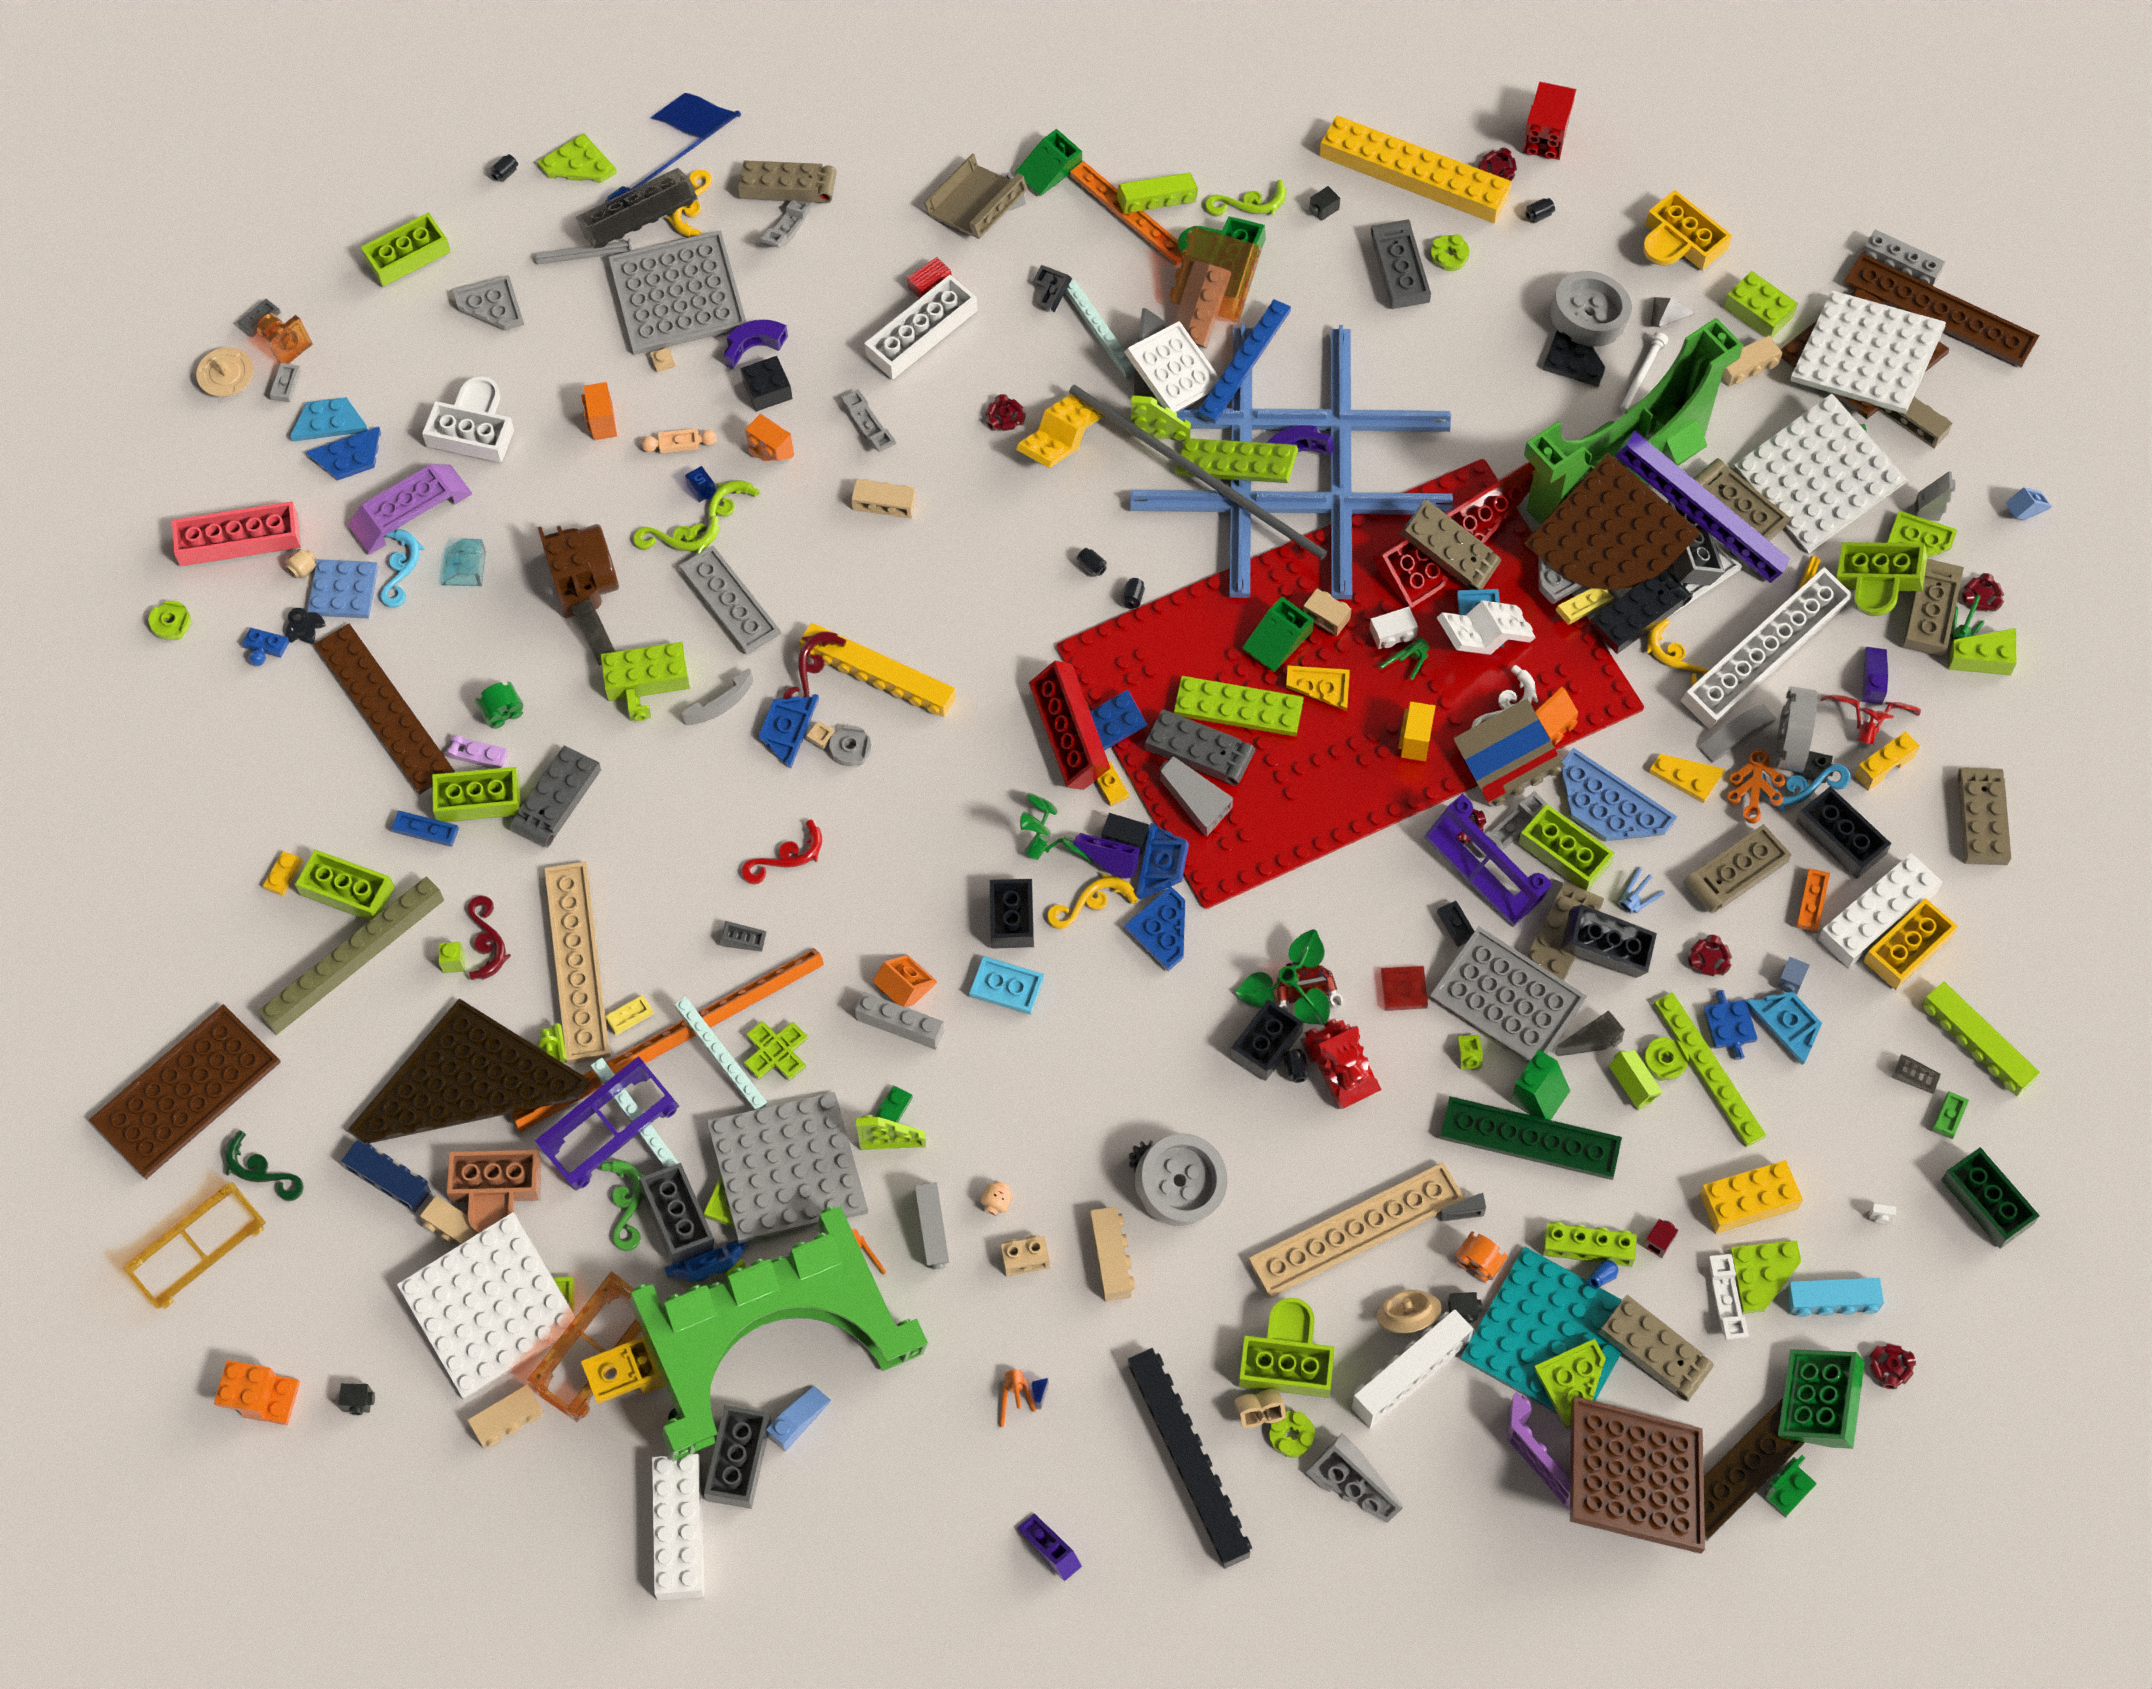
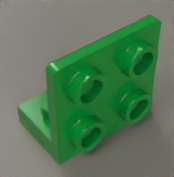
(1789, 1488)

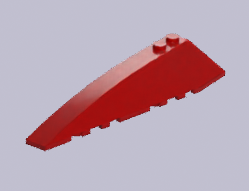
(1415, 574)

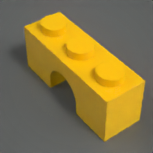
(1893, 754)

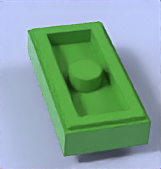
(1950, 1115)

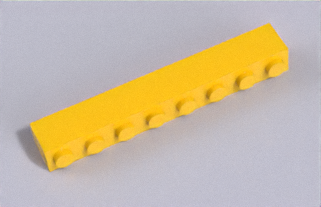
(885, 673)

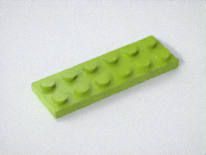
(1240, 459)
(1239, 706)

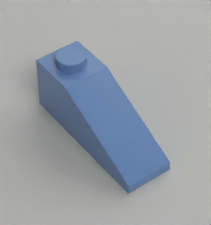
(797, 1418)

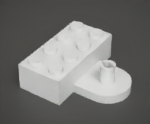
(471, 423)

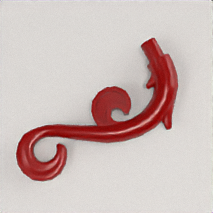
(786, 862)

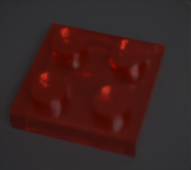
(1404, 988)

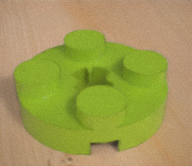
(1450, 243)
(172, 630)
(1663, 1070)
(1287, 1446)

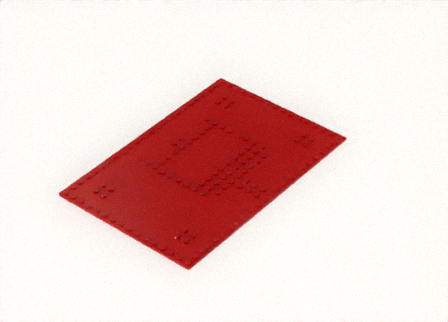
(1343, 766)

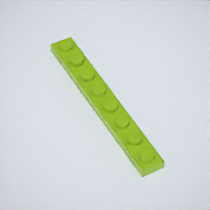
(1710, 1070)

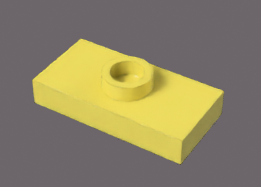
(629, 1015)

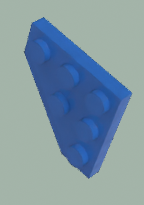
(1161, 928)

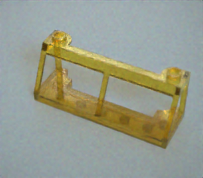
(166, 1298)

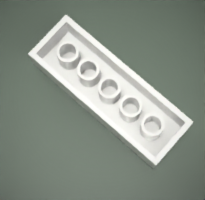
(921, 327)
(1879, 910)
(1411, 1368)
(678, 1528)

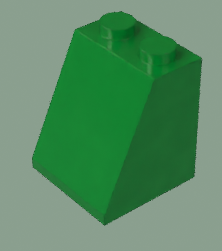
(1540, 1087)

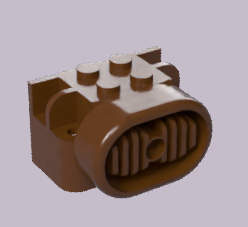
(579, 565)

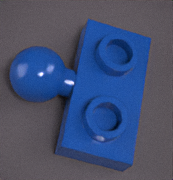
(264, 643)

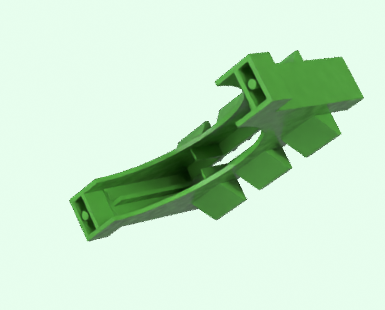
(1672, 412)
(816, 1282)

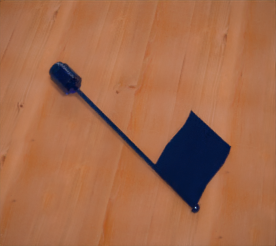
(692, 116)

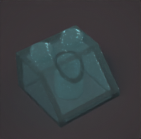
(464, 563)

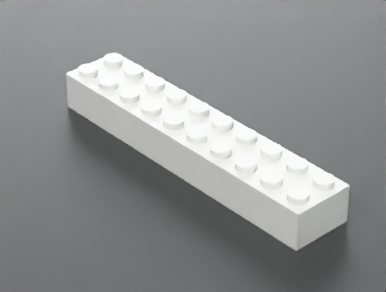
(1766, 648)

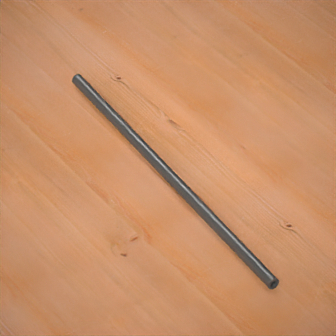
(1198, 472)

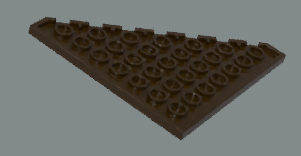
(466, 1074)

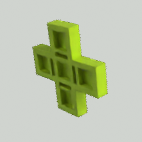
(776, 1050)

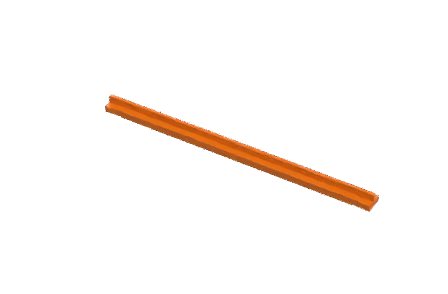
(682, 1032)

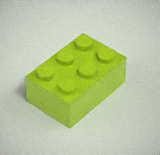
(1760, 305)

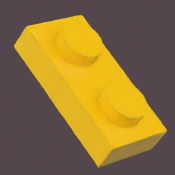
(283, 873)

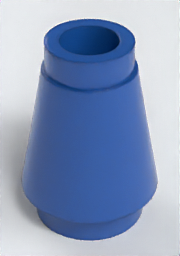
(1603, 1274)

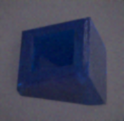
(1039, 1391)

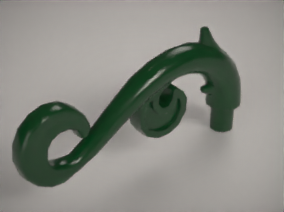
(259, 1174)

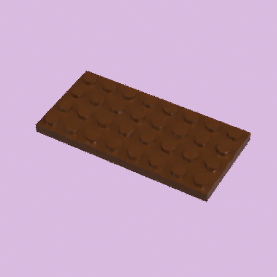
(184, 1091)

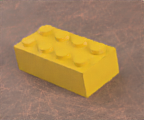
(1910, 943)
(1750, 1196)

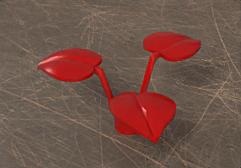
(1868, 730)

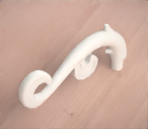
(1529, 692)

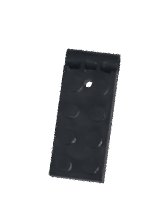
(1640, 610)

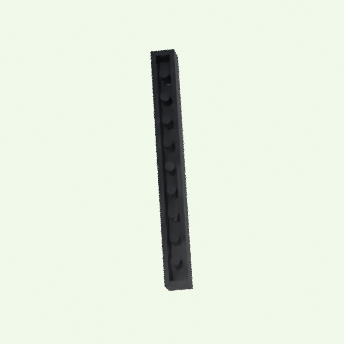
(1189, 1459)

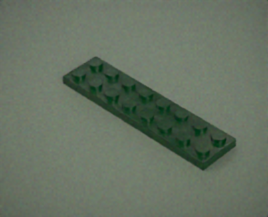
(1531, 1138)

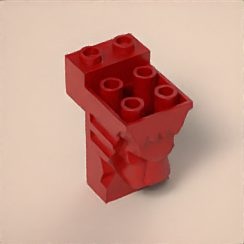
(1548, 120)
(1341, 1062)

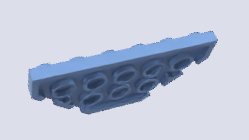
(1610, 804)

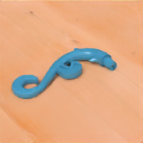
(1806, 791)

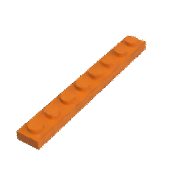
(1138, 221)

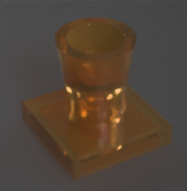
(285, 339)

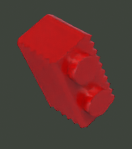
(927, 277)

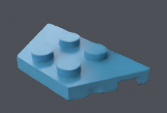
(327, 419)
(1789, 1022)

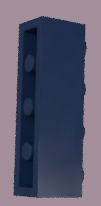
(386, 1176)

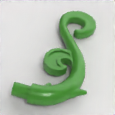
(631, 1205)

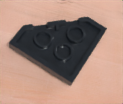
(1574, 360)

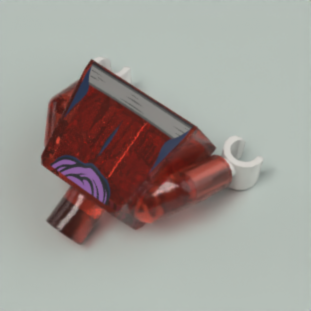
(1309, 978)

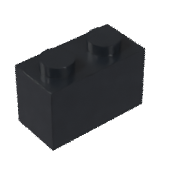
(1125, 831)

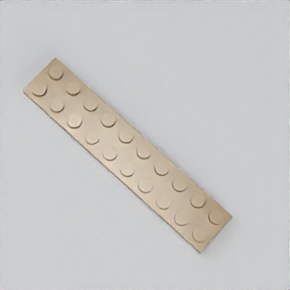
(577, 962)
(1355, 1230)

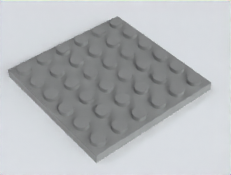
(677, 292)
(786, 1166)

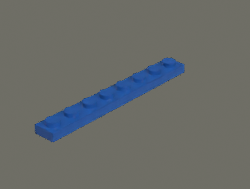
(1244, 361)

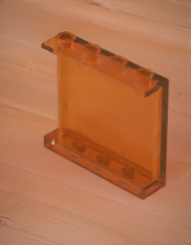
(1224, 252)

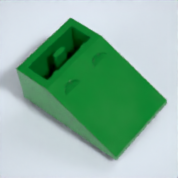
(1050, 162)
(1279, 634)

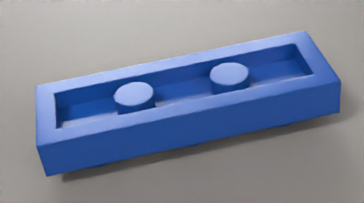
(425, 828)

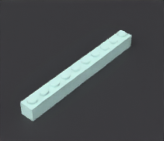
(1100, 329)
(720, 1054)
(632, 1112)

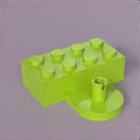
(1880, 572)
(1287, 1355)

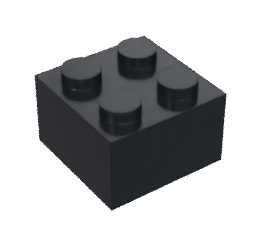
(766, 383)

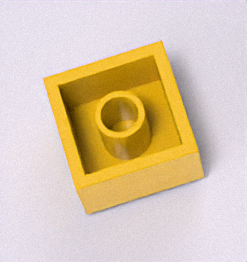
(1416, 731)

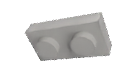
(285, 382)

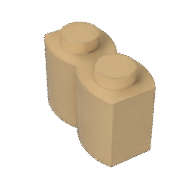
(1260, 1408)

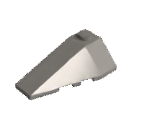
(1349, 1474)

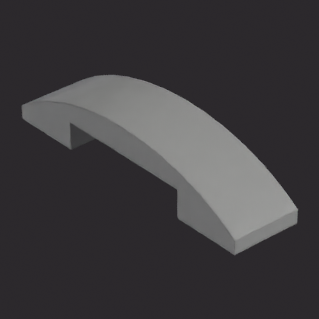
(788, 225)
(867, 422)
(698, 714)
(1736, 731)
(1516, 822)

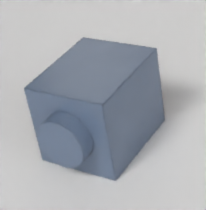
(1793, 975)

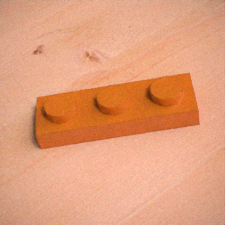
(1813, 900)

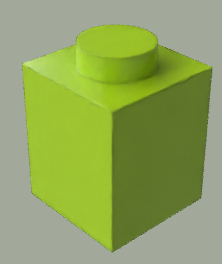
(451, 957)

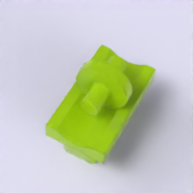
(553, 1042)

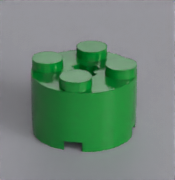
(499, 704)

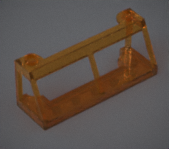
(540, 1378)

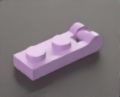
(476, 752)

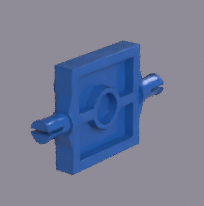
(1730, 1024)

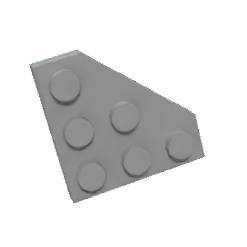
(491, 302)
(1553, 584)

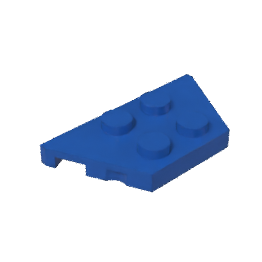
(348, 455)
(787, 726)
(1162, 862)
(707, 1263)

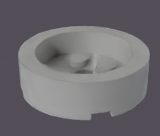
(1600, 297)
(1796, 729)
(1202, 1175)

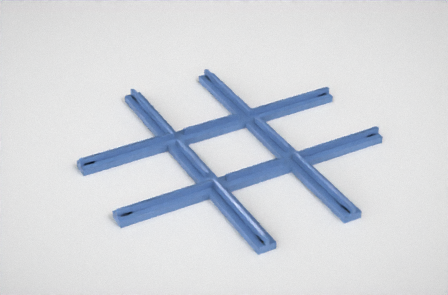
(1339, 502)

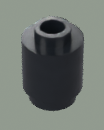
(504, 168)
(1540, 210)
(1092, 562)
(1133, 593)
(1296, 1065)

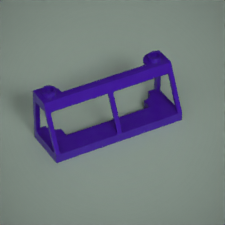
(1443, 838)
(553, 1139)

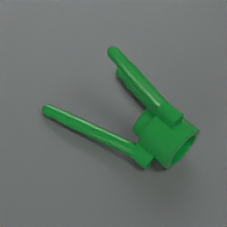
(1963, 630)
(1415, 650)

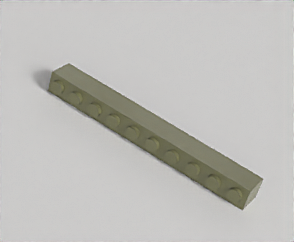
(351, 955)

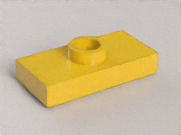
(1112, 786)

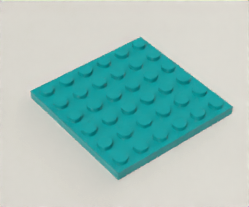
(1538, 1317)

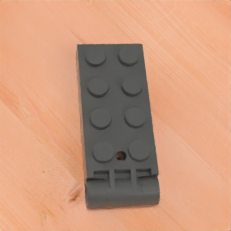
(1400, 264)
(1200, 747)
(555, 796)

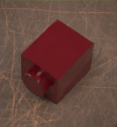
(1660, 1237)

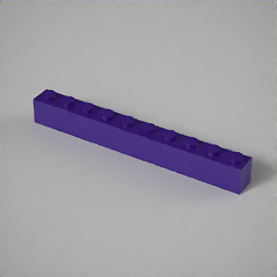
(1702, 507)

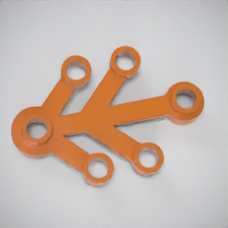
(1755, 783)

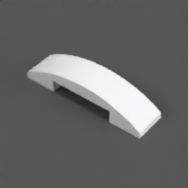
(1727, 1298)

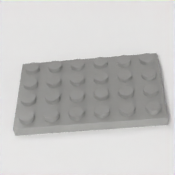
(1508, 995)

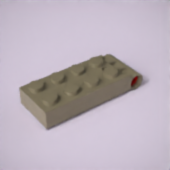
(787, 181)
(1742, 499)
(1451, 546)
(1934, 609)
(1984, 816)
(1737, 869)
(1547, 946)
(1656, 1348)

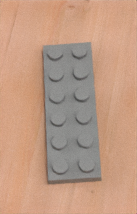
(730, 599)

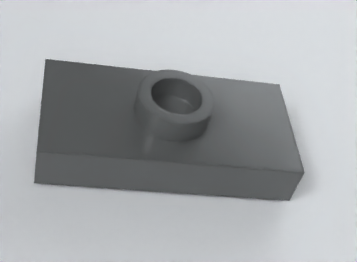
(251, 320)

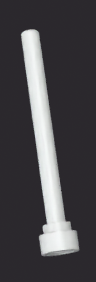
(1658, 342)

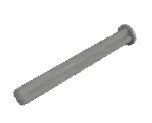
(583, 252)

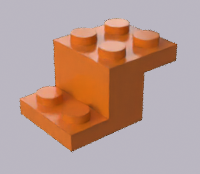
(257, 1392)

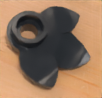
(304, 627)

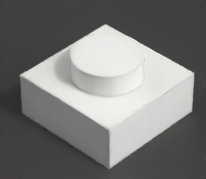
(1882, 1213)

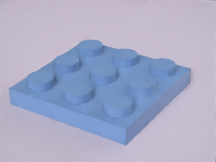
(343, 588)

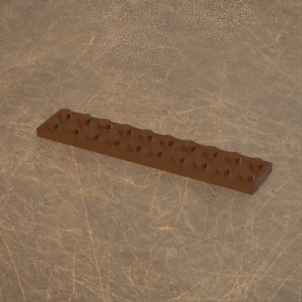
(1961, 317)
(383, 707)

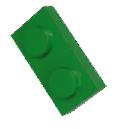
(894, 1104)

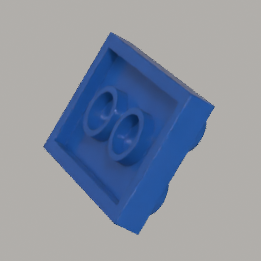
(1117, 719)

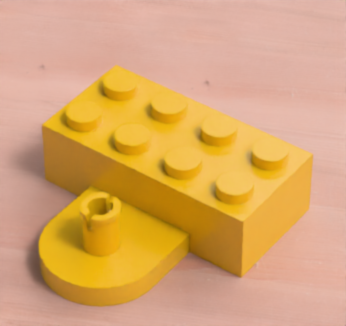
(1682, 231)

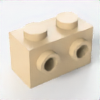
(1327, 611)
(1025, 1255)

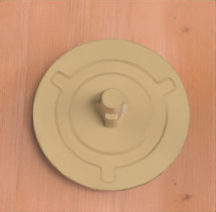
(224, 372)
(1409, 1311)

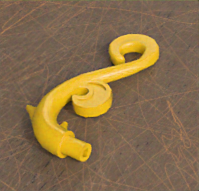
(694, 209)
(1675, 648)
(1095, 904)

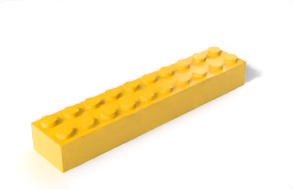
(1415, 169)

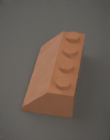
(1202, 301)

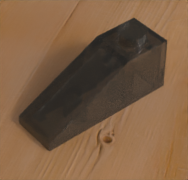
(592, 629)
(1595, 1036)

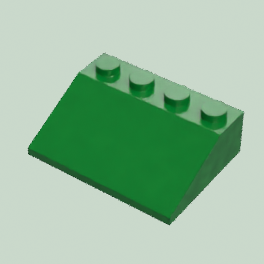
(1822, 1397)

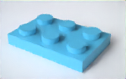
(1006, 985)

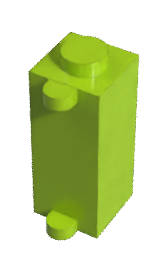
(1635, 1078)

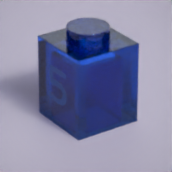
(700, 484)

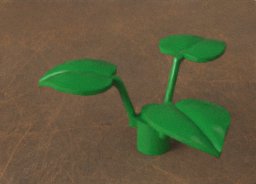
(1039, 843)
(1313, 1006)

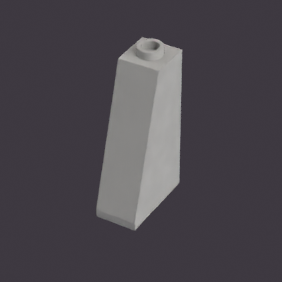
(1196, 795)
(932, 1225)

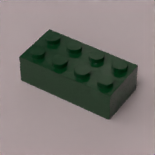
(1990, 1197)

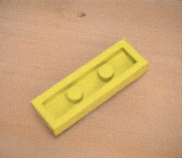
(1584, 604)

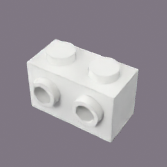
(1393, 628)

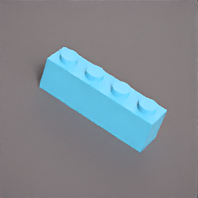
(1835, 1296)

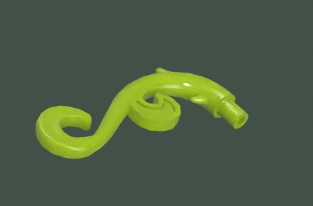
(1247, 206)
(725, 488)
(680, 532)

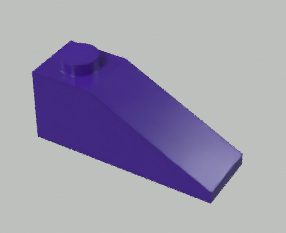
(1875, 676)
(1111, 855)
(1050, 1547)

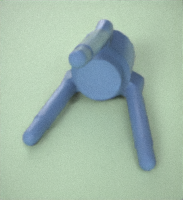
(1630, 900)

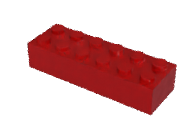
(1069, 725)

